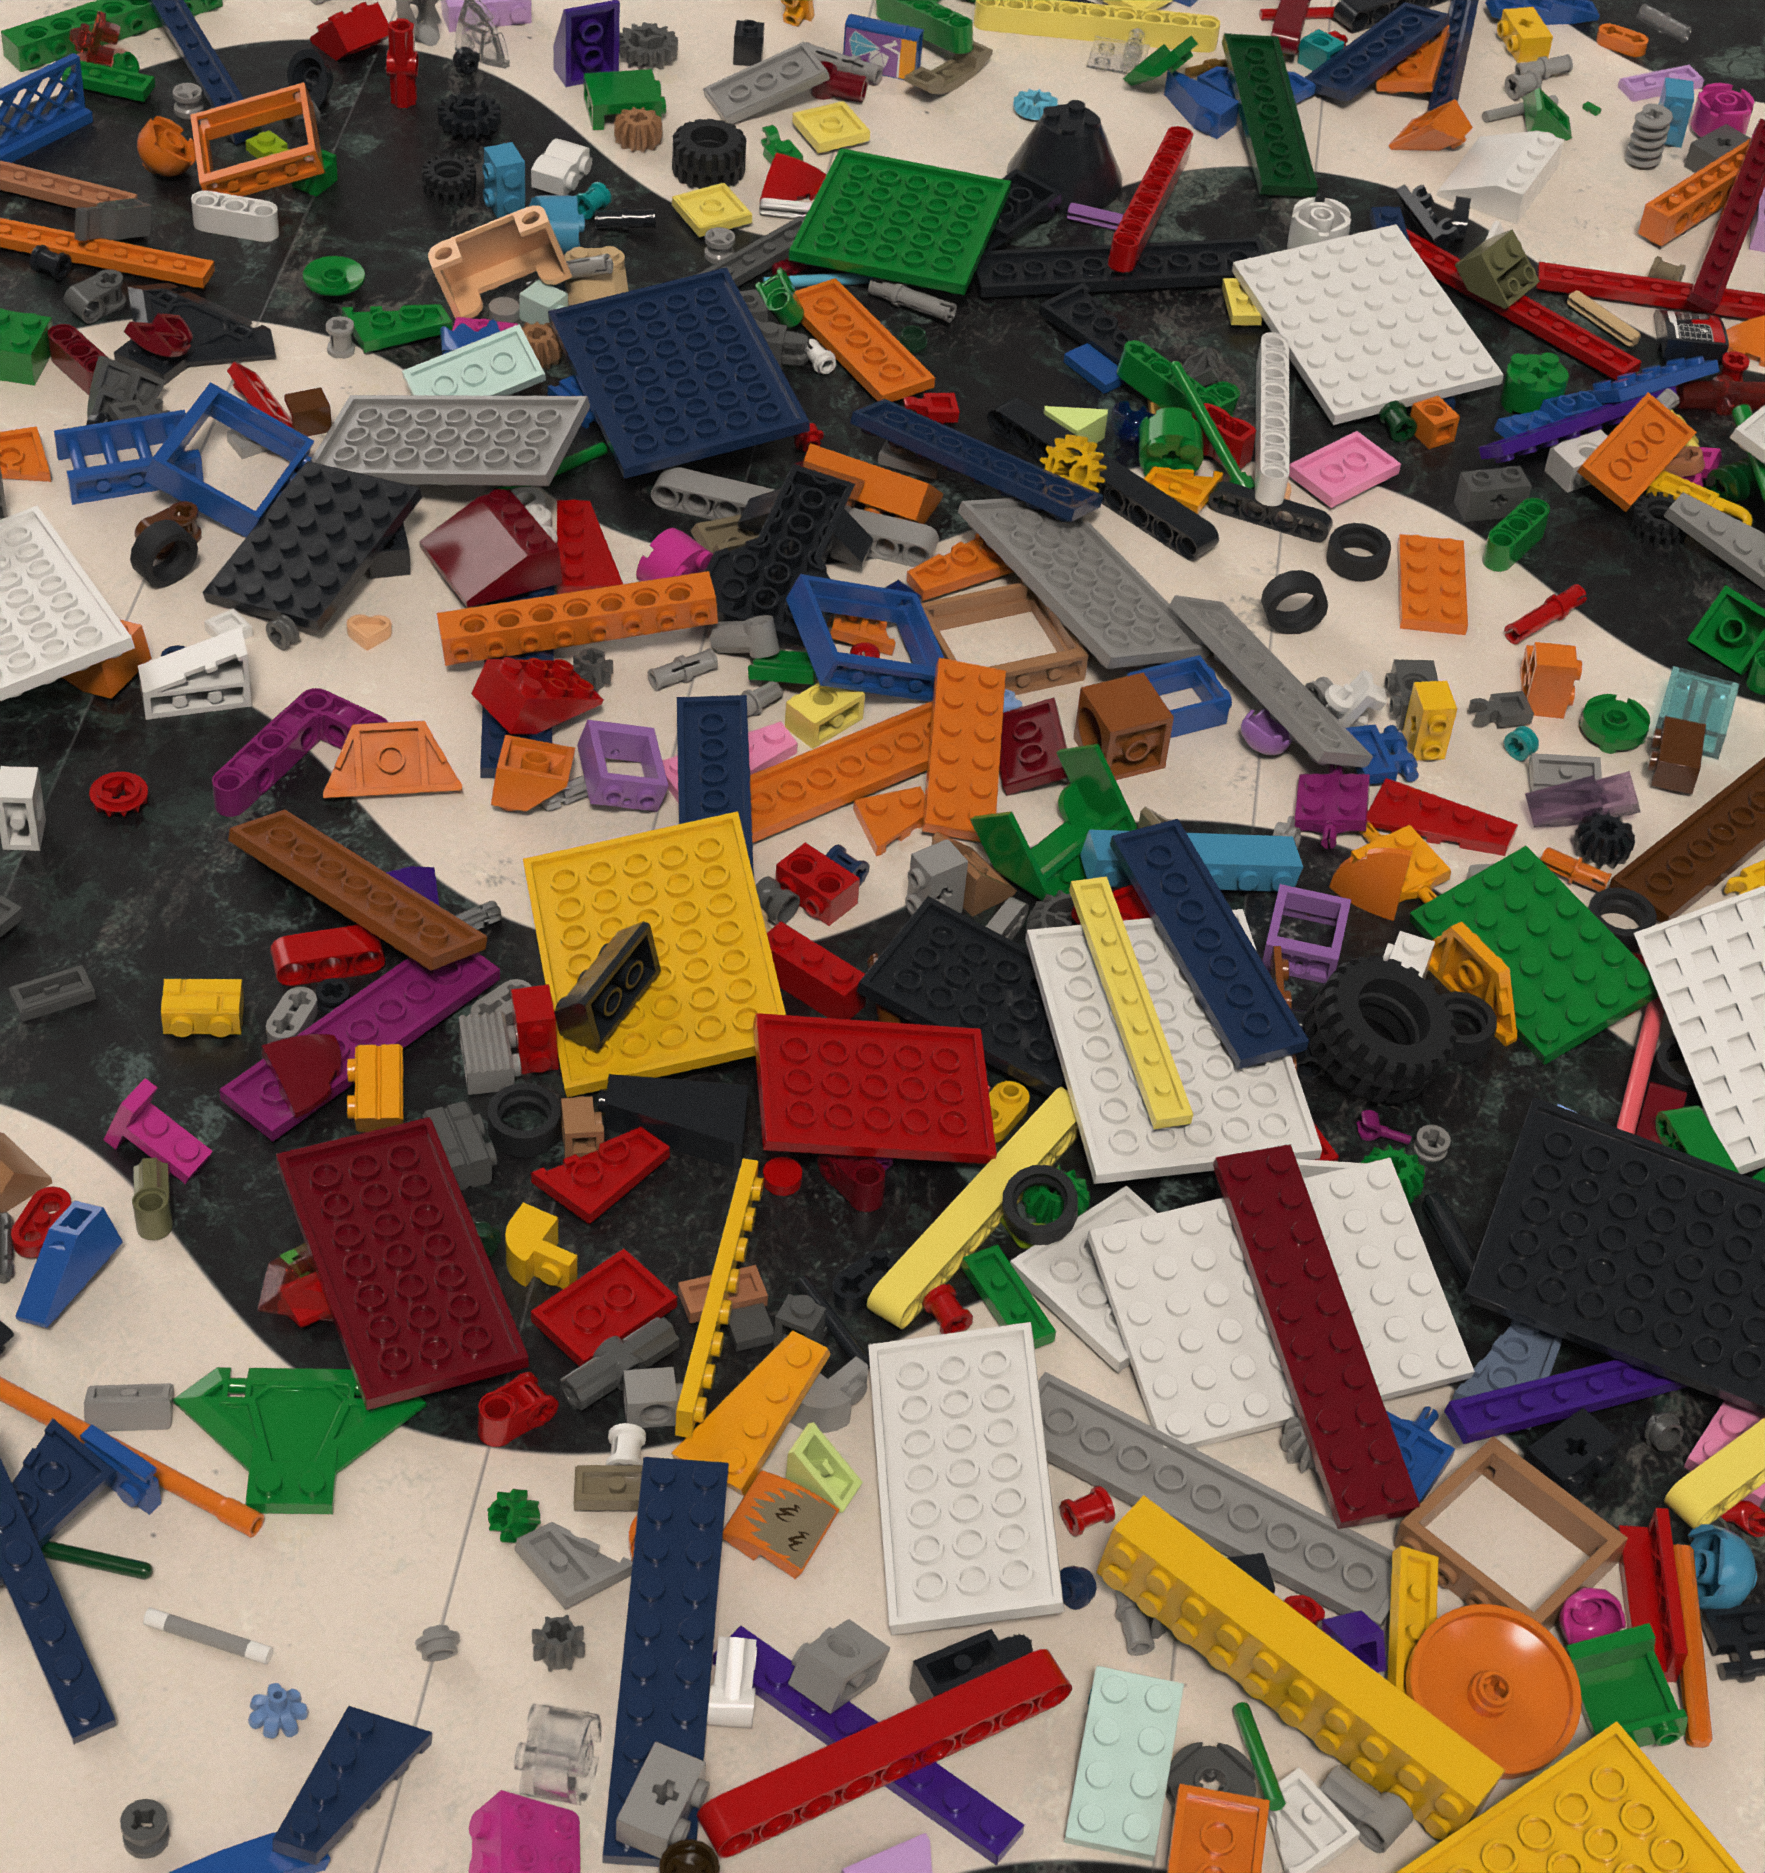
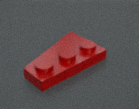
(602, 1177)

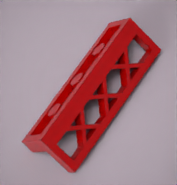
(1653, 1591)

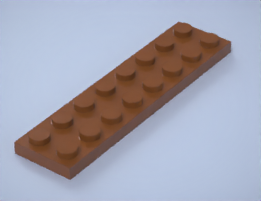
(358, 889)

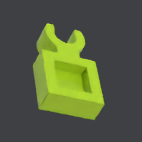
(265, 144)

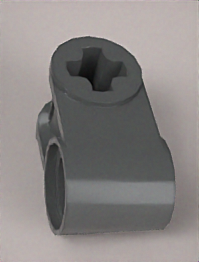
(94, 298)

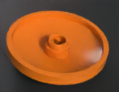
(1498, 1685)

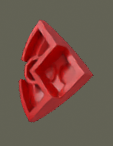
(792, 179)

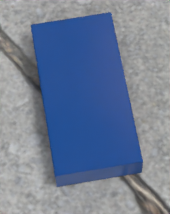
(1094, 367)

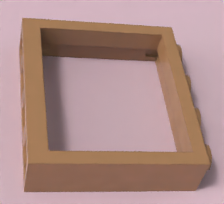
(1025, 675)
(1540, 1497)

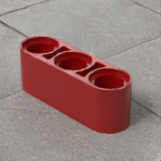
(326, 955)

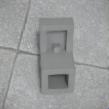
(831, 1399)

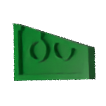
(390, 328)

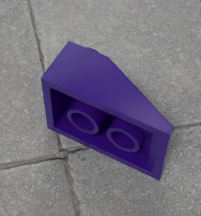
(587, 41)

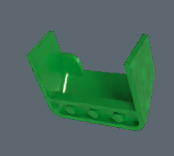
(1086, 804)

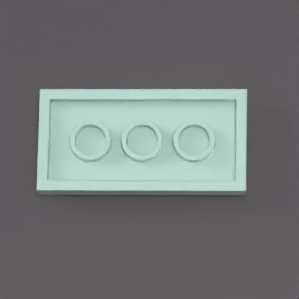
(483, 368)
(1124, 1763)

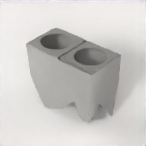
(425, 31)

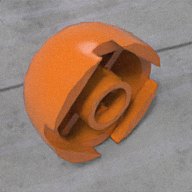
(164, 148)

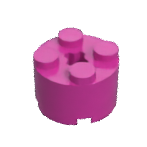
(1721, 106)
(672, 556)

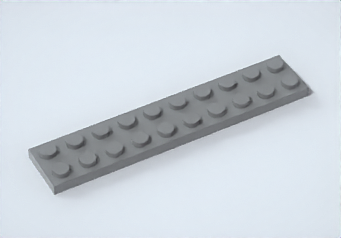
(1215, 1501)

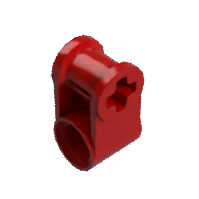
(514, 1410)

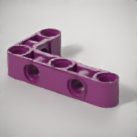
(282, 743)

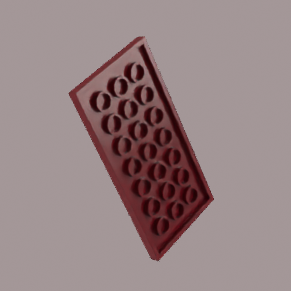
(400, 1263)

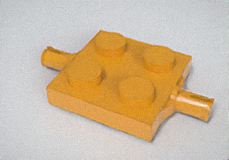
(1425, 866)

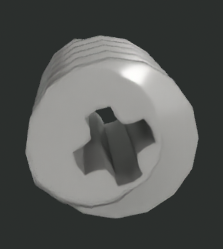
(1649, 136)

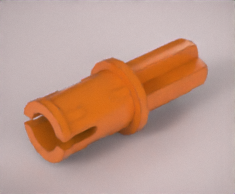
(1575, 869)

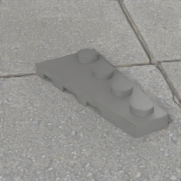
(1722, 534)

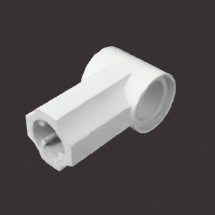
(732, 1692)

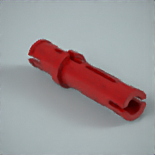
(1554, 608)

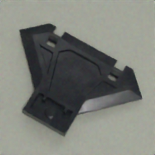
(216, 332)

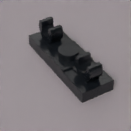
(1425, 219)

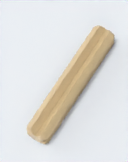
(1603, 318)

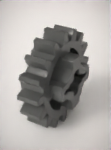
(648, 44)

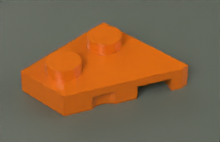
(858, 630)

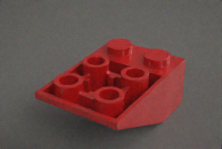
(533, 693)

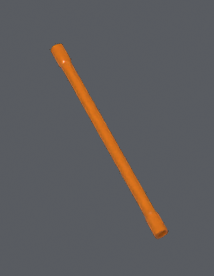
(224, 1508)

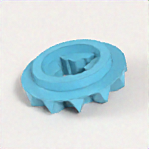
(1025, 101)

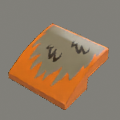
(779, 1522)

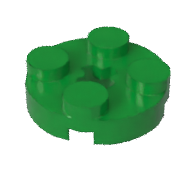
(1600, 720)

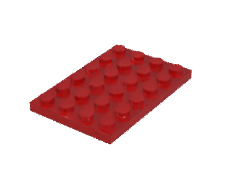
(873, 1089)

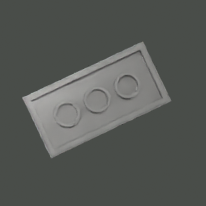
(766, 83)

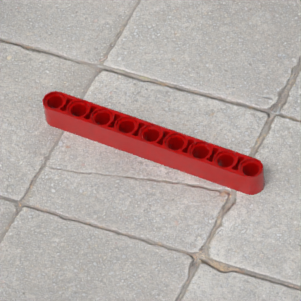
(1150, 199)
(883, 1753)

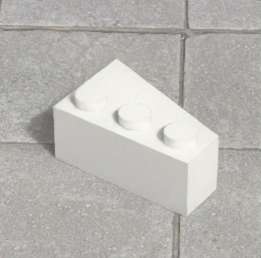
(198, 678)

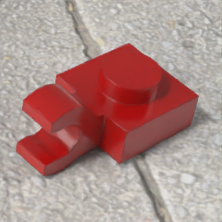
(935, 406)

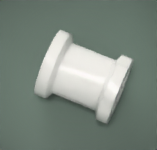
(626, 1444)

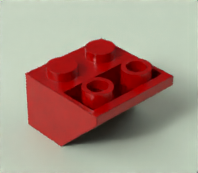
(351, 31)

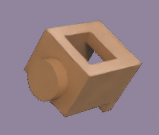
(580, 1126)

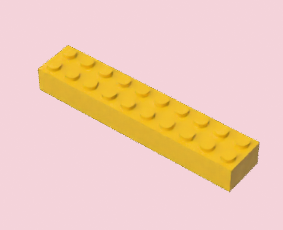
(1297, 1669)

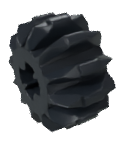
(1604, 840)

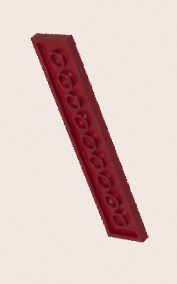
(1315, 1337)

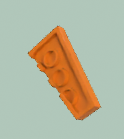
(959, 569)

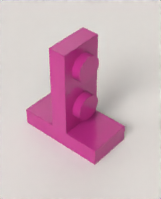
(156, 1134)

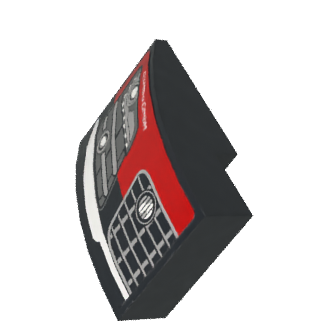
(1690, 335)

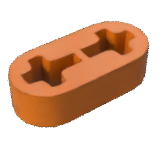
(1622, 40)

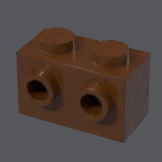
(1677, 754)

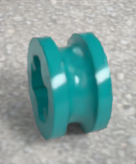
(1521, 735)

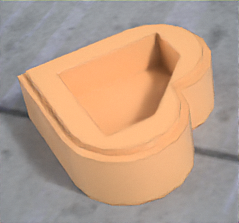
(369, 630)

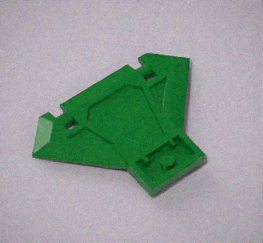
(291, 1430)

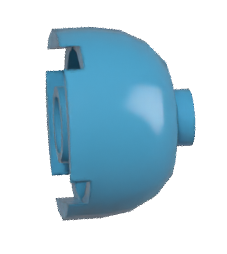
(1722, 1566)

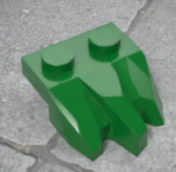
(1161, 61)

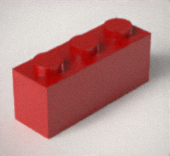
(815, 974)

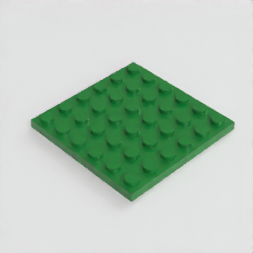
(900, 221)

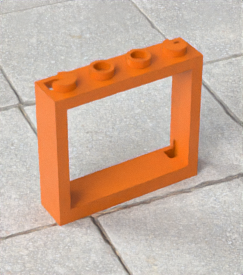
(268, 170)

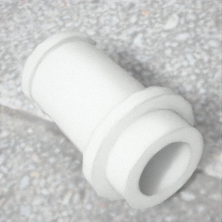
(822, 359)

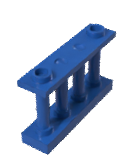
(118, 477)

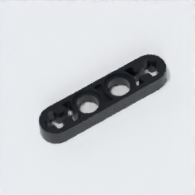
(1269, 516)

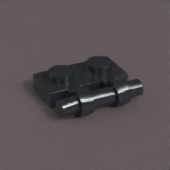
(1737, 1633)

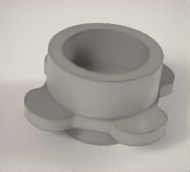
(1288, 829)

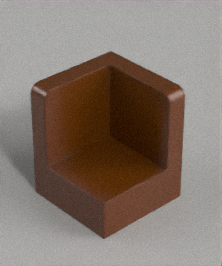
(309, 411)

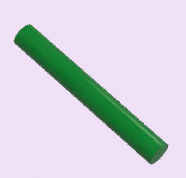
(1259, 1756)

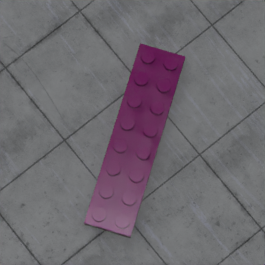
(387, 1011)

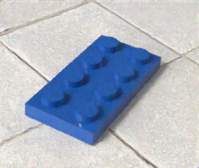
(1653, 379)

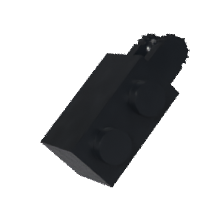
(964, 1662)

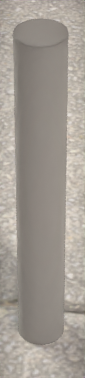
(1508, 111)

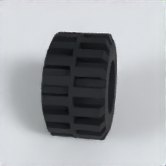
(708, 153)

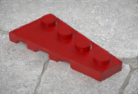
(583, 549)
(1439, 819)

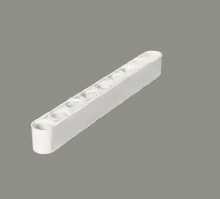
(1272, 419)

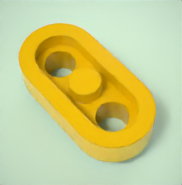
(1008, 1106)

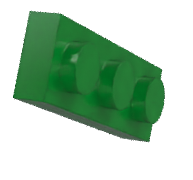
(114, 81)
(1006, 1293)

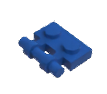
(1379, 745)

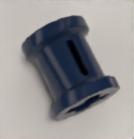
(858, 868)

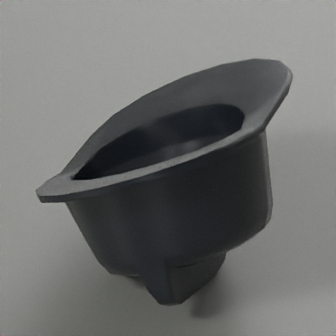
(310, 68)

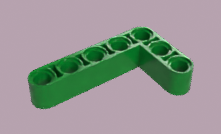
(940, 24)

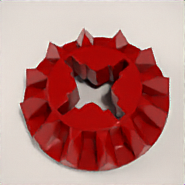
(113, 784)

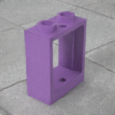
(625, 743)
(1313, 906)

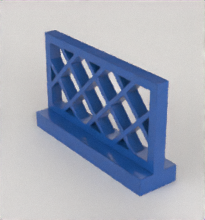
(51, 126)

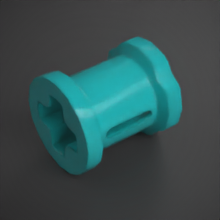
(596, 197)

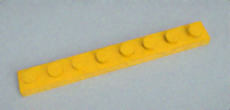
(717, 1307)

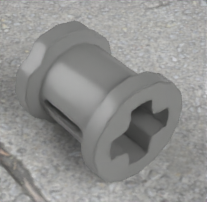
(1521, 84)
(340, 335)

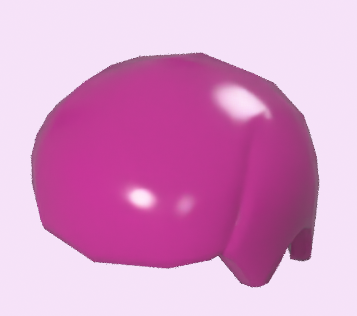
(1590, 1615)

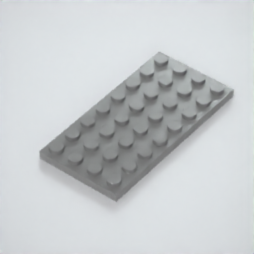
(454, 438)
(1084, 584)

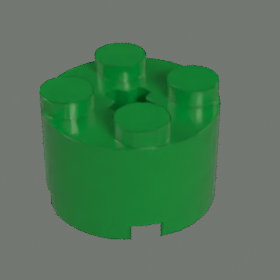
(1531, 380)
(1170, 441)

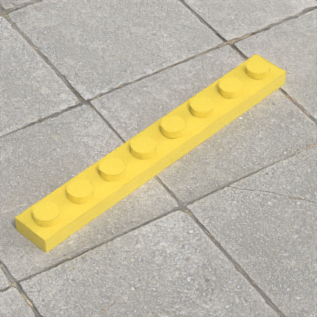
(1131, 1003)

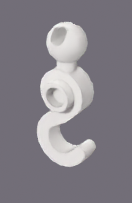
(536, 507)

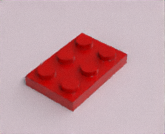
(603, 1304)

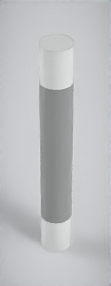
(208, 1635)

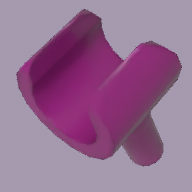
(1370, 1129)

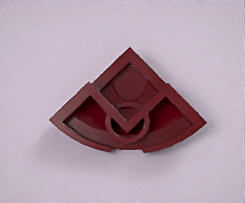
(164, 336)
(304, 1069)

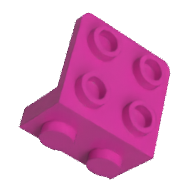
(524, 1837)

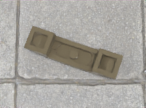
(951, 73)

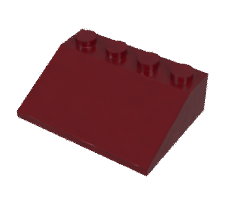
(493, 550)

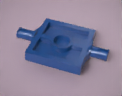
(1421, 1450)

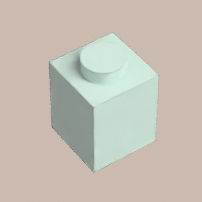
(538, 300)

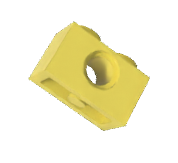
(823, 713)

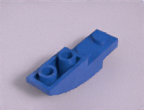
(1550, 411)

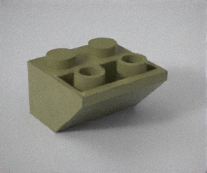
(1498, 270)

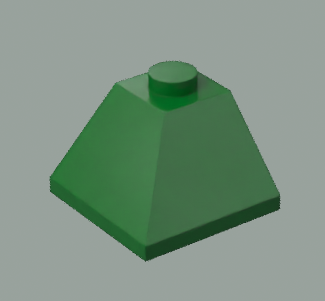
(1731, 630)

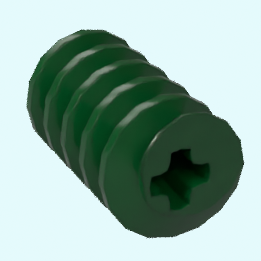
(1734, 481)

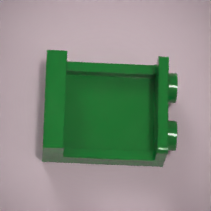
(621, 90)
(1627, 1686)

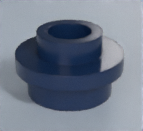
(1077, 1586)

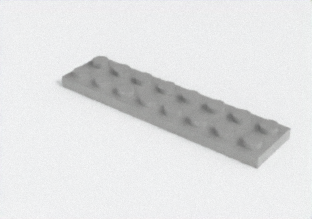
(1270, 683)

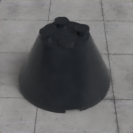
(1071, 155)

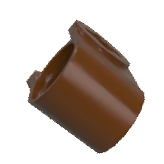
(187, 520)

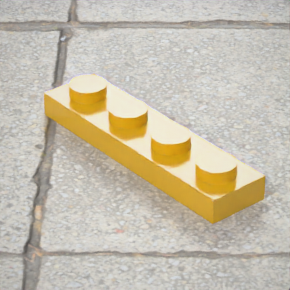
(1411, 1607)

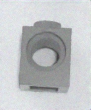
(651, 1397)

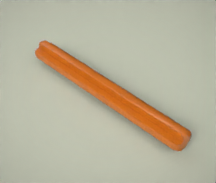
(1693, 1673)

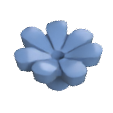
(277, 1711)

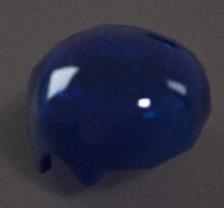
(1126, 421)

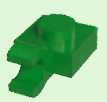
(774, 145)

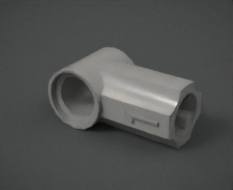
(749, 636)
(1375, 1815)

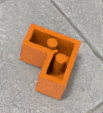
(1549, 678)

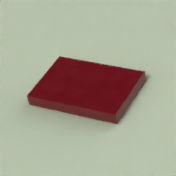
(1030, 746)

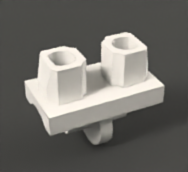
(1351, 701)

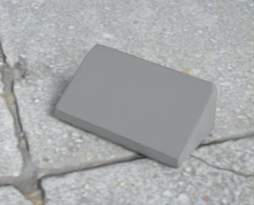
(129, 1407)

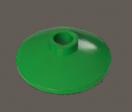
(333, 275)

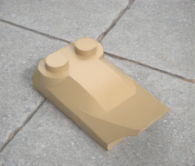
(596, 286)

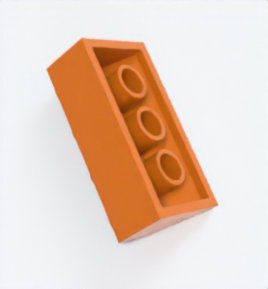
(882, 489)

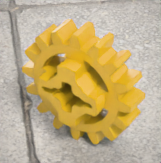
(1071, 466)

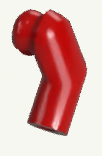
(1747, 1517)

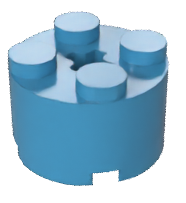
(564, 218)

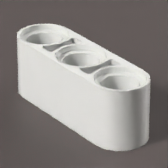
(235, 216)

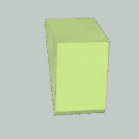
(1080, 421)
(821, 1468)

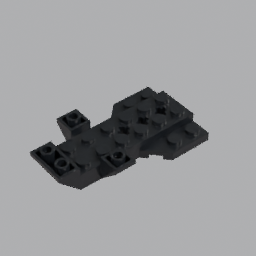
(795, 537)

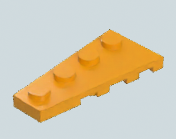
(756, 1411)

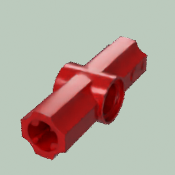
(402, 63)

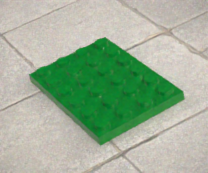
(1562, 960)

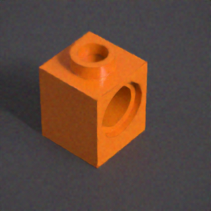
(1435, 422)

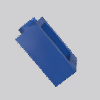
(1194, 674)

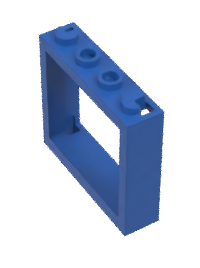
(248, 422)
(858, 672)

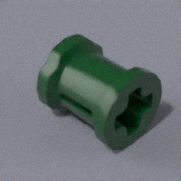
(1395, 417)

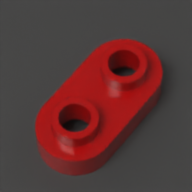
(35, 1220)

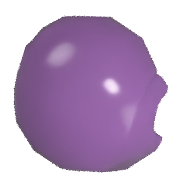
(1264, 733)

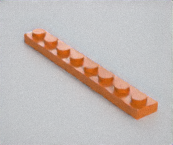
(108, 254)

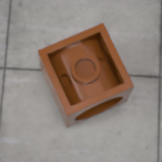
(1126, 723)

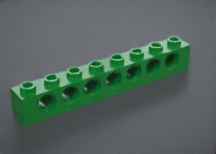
(48, 37)

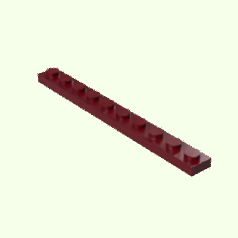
(1732, 225)

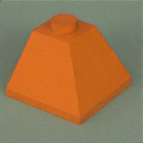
(1434, 130)
(530, 772)

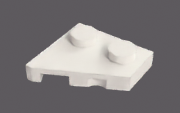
(1309, 1827)

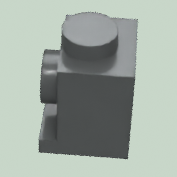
(801, 1315)

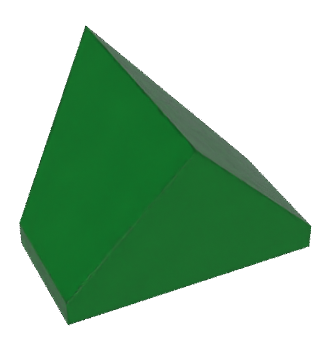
(1545, 115)

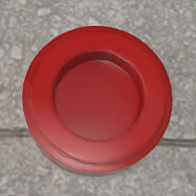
(782, 1176)

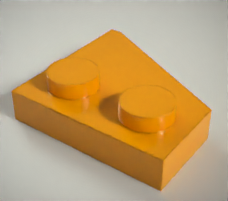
(1184, 486)

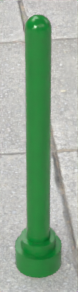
(1209, 427)

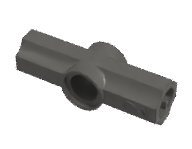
(614, 1356)

